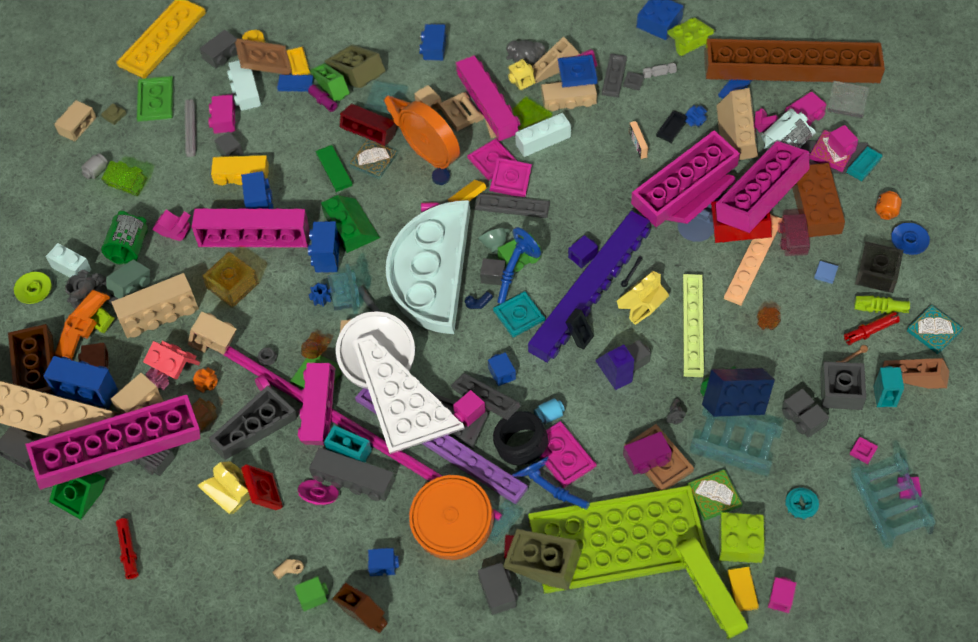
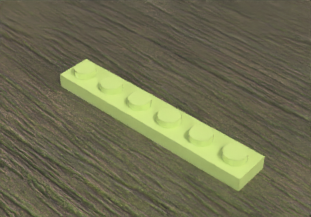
(693, 326)

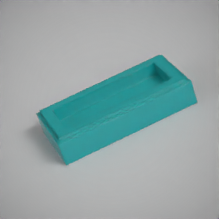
(864, 163)

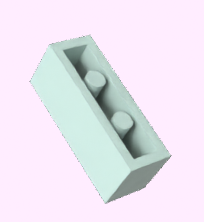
(243, 86)
(543, 134)

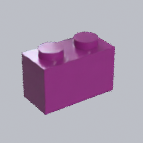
(647, 453)

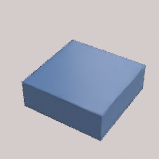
(826, 272)

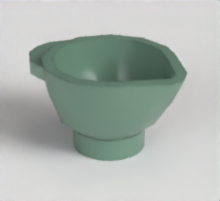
(494, 239)

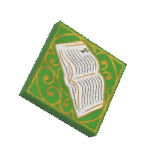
(714, 495)

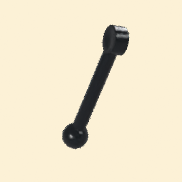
(624, 283)

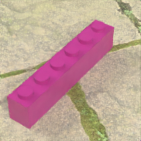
(487, 98)

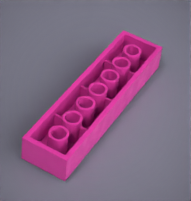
(113, 441)

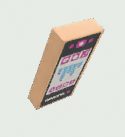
(638, 140)

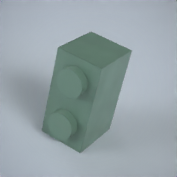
(128, 279)

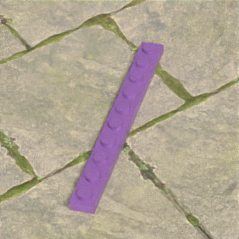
(466, 460)

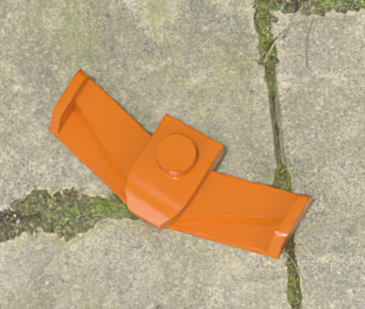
(79, 324)

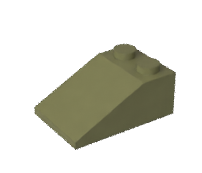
(357, 65)
(543, 558)

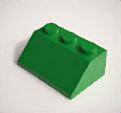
(351, 222)

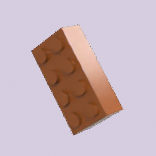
(819, 200)

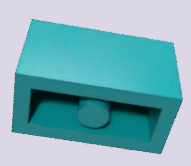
(888, 386)
(348, 444)

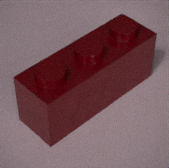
(367, 124)

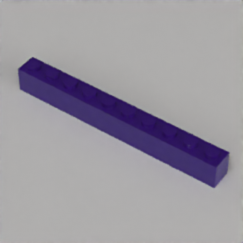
(589, 285)

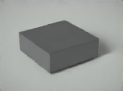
(633, 81)

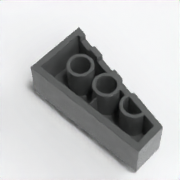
(255, 421)

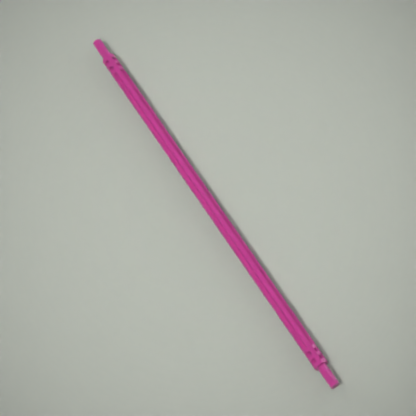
(336, 417)

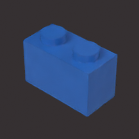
(433, 42)

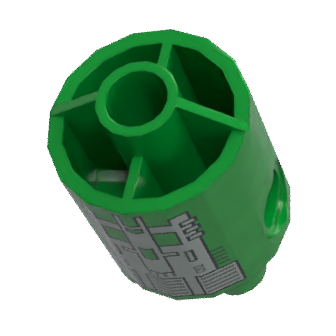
(124, 238)

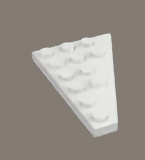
(402, 404)

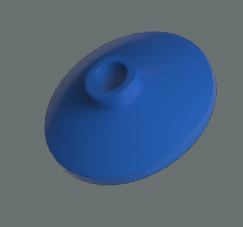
(914, 233)

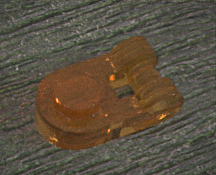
(314, 346)

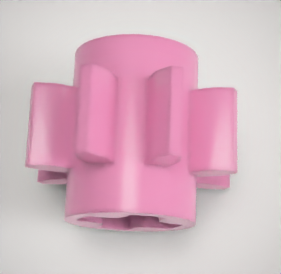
(158, 378)

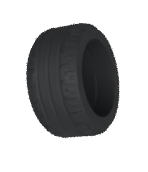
(525, 453)

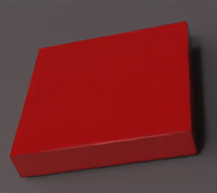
(261, 487)

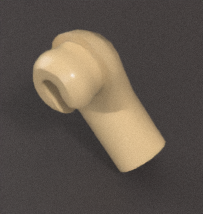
(288, 566)

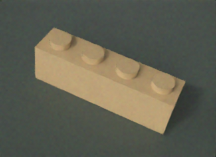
(737, 123)

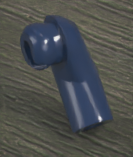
(480, 303)

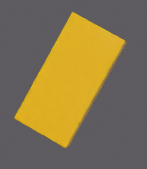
(298, 61)
(469, 191)
(743, 589)

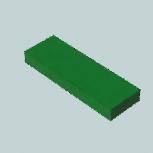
(334, 168)

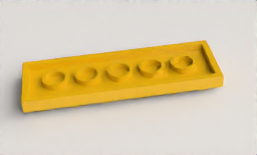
(161, 38)

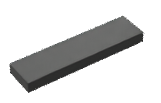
(512, 205)
(494, 400)

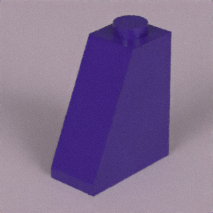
(617, 366)

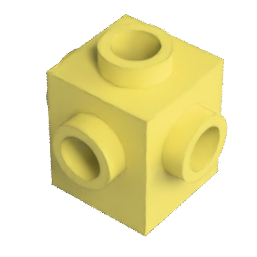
(519, 71)

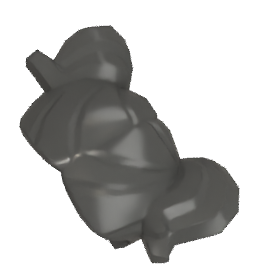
(525, 50)
(81, 285)

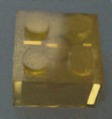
(230, 279)

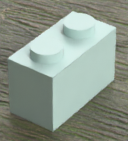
(67, 261)

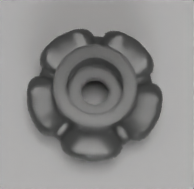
(264, 353)

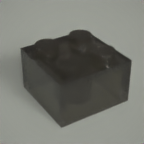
(879, 267)

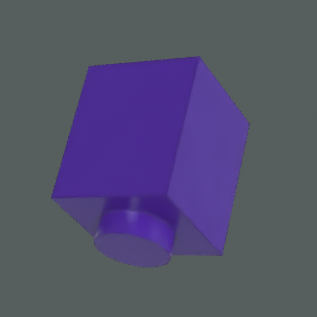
(583, 251)

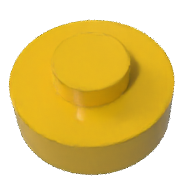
(254, 35)

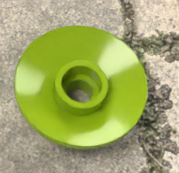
(29, 282)

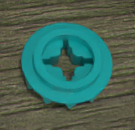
(808, 497)

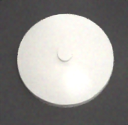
(389, 333)

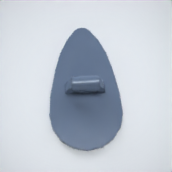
(700, 227)

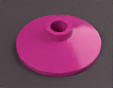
(317, 493)

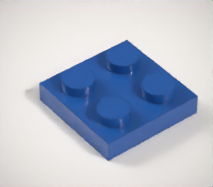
(577, 71)

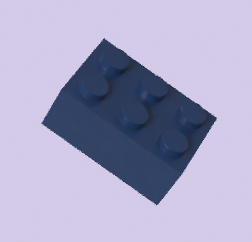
(738, 392)

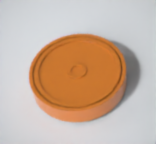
(429, 134)
(451, 517)

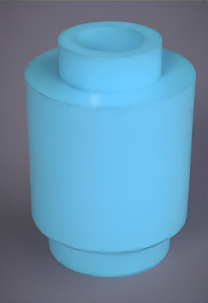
(549, 410)

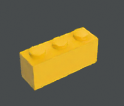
(229, 169)

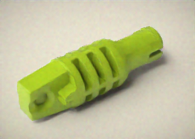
(882, 304)

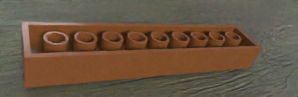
(794, 60)

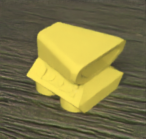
(644, 295)
(227, 487)

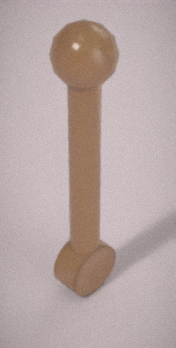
(863, 349)

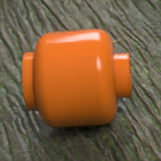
(888, 205)

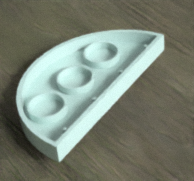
(428, 265)

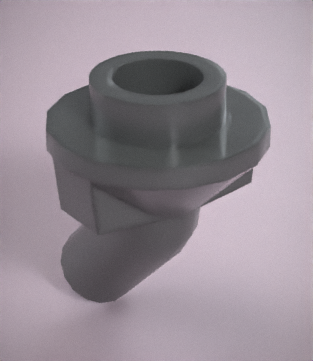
(676, 413)

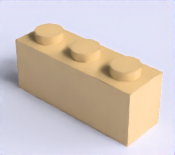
(556, 97)

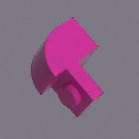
(172, 226)

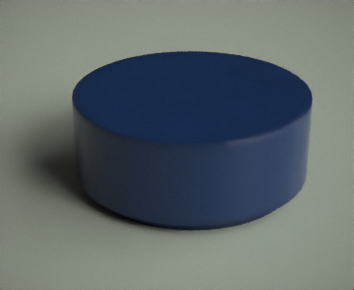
(440, 176)

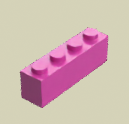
(317, 403)

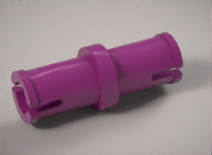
(322, 98)

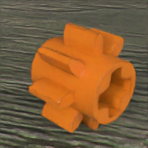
(205, 379)

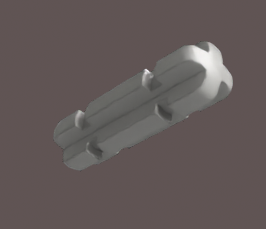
(659, 70)

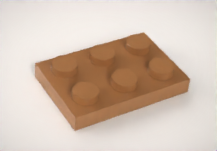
(263, 56)
(671, 473)

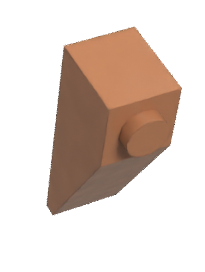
(922, 372)

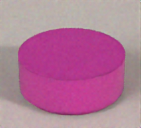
(261, 382)

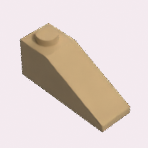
(548, 64)

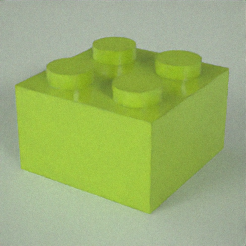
(741, 537)

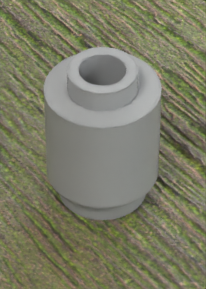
(94, 166)

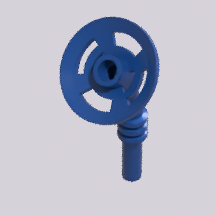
(523, 245)
(533, 472)

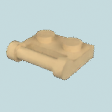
(457, 115)

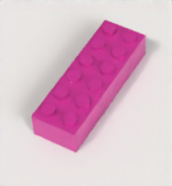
(685, 178)
(762, 186)
(251, 227)

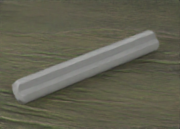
(190, 145)

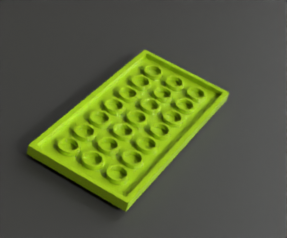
(624, 535)

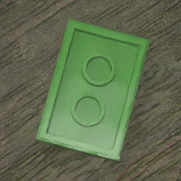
(155, 98)

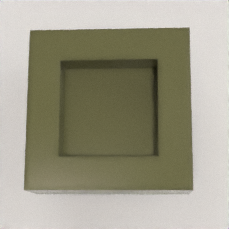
(113, 114)

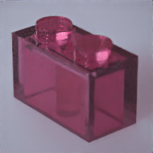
(794, 235)

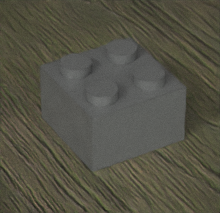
(843, 385)

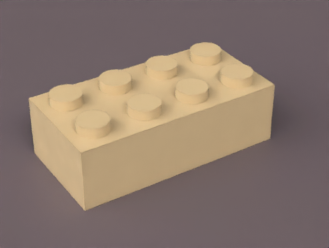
(155, 305)

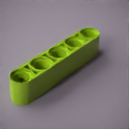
(711, 587)

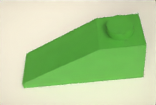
(330, 81)

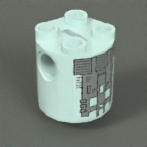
(788, 129)

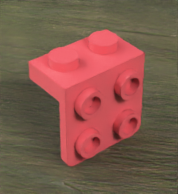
(169, 358)

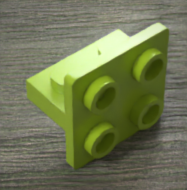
(690, 35)

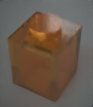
(204, 413)

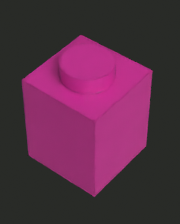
(842, 141)
(469, 408)
(782, 594)

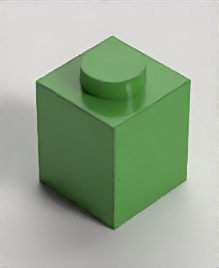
(311, 593)

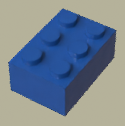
(81, 381)

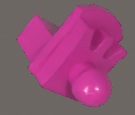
(762, 121)

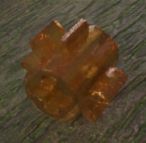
(768, 318)

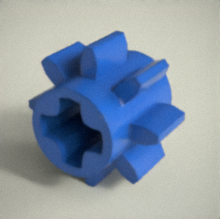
(696, 116)
(320, 294)

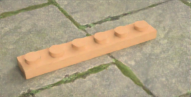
(750, 266)

